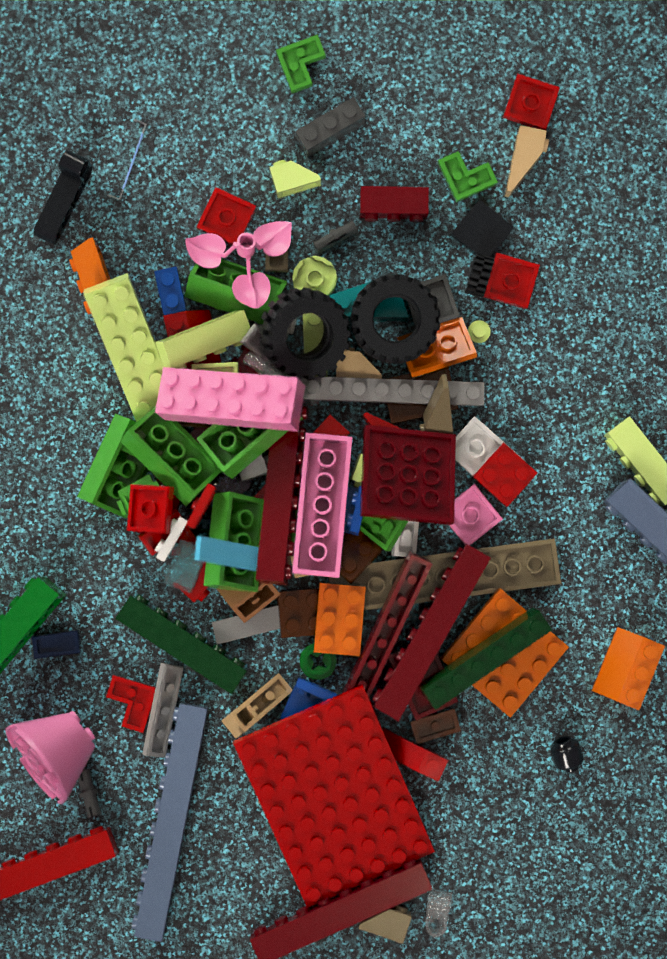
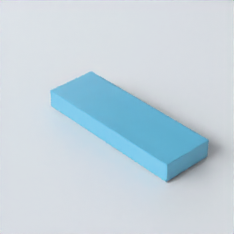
(226, 553)

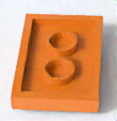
(450, 348)
(339, 619)

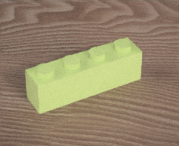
(203, 339)
(641, 458)

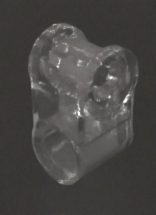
(437, 907)

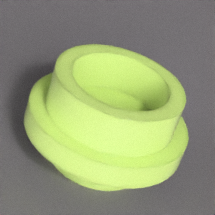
(479, 331)

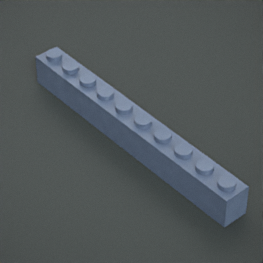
(171, 821)

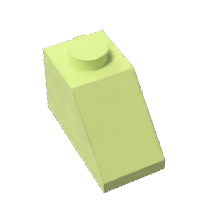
(292, 178)

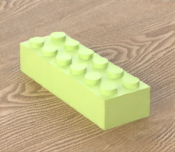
(127, 341)

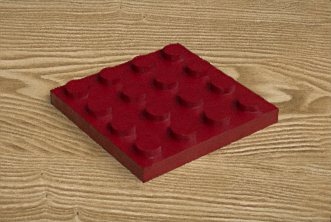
(408, 475)

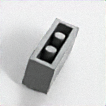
(330, 127)

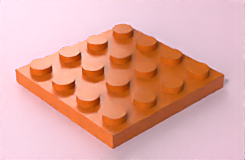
(519, 676)

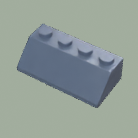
(640, 515)

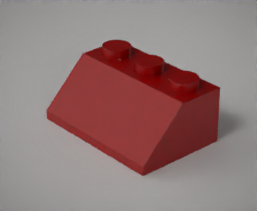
(185, 320)

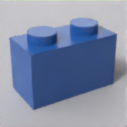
(170, 290)

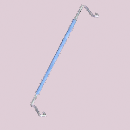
(132, 162)

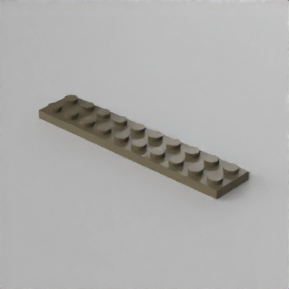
(509, 568)

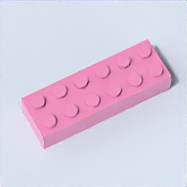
(230, 399)
(322, 505)

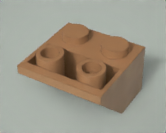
(250, 603)

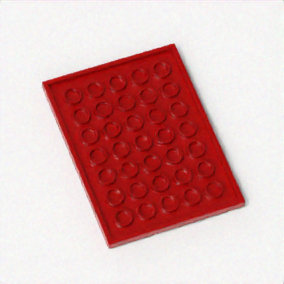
(333, 795)

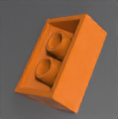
(90, 266)
(628, 668)

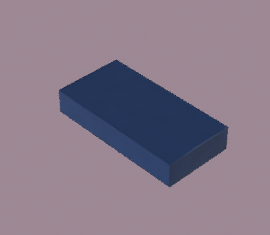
(56, 644)

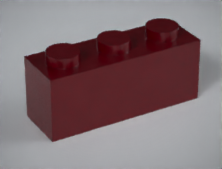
(394, 203)

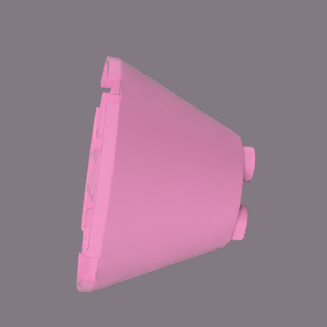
(53, 751)

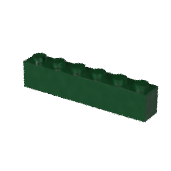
(182, 644)
(484, 658)

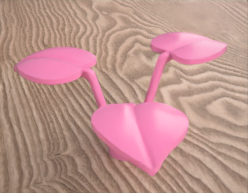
(250, 288)

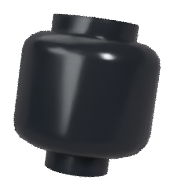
(567, 754)

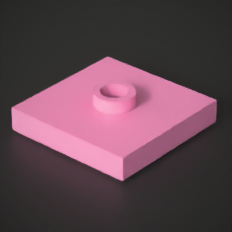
(473, 515)

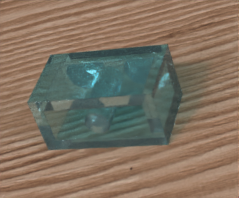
(183, 568)

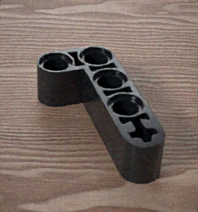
(64, 197)

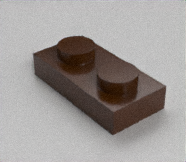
(435, 726)

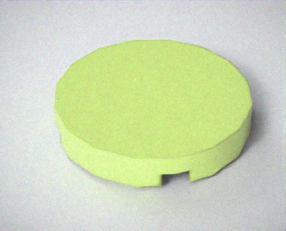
(315, 274)

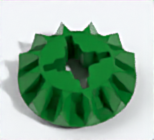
(318, 672)

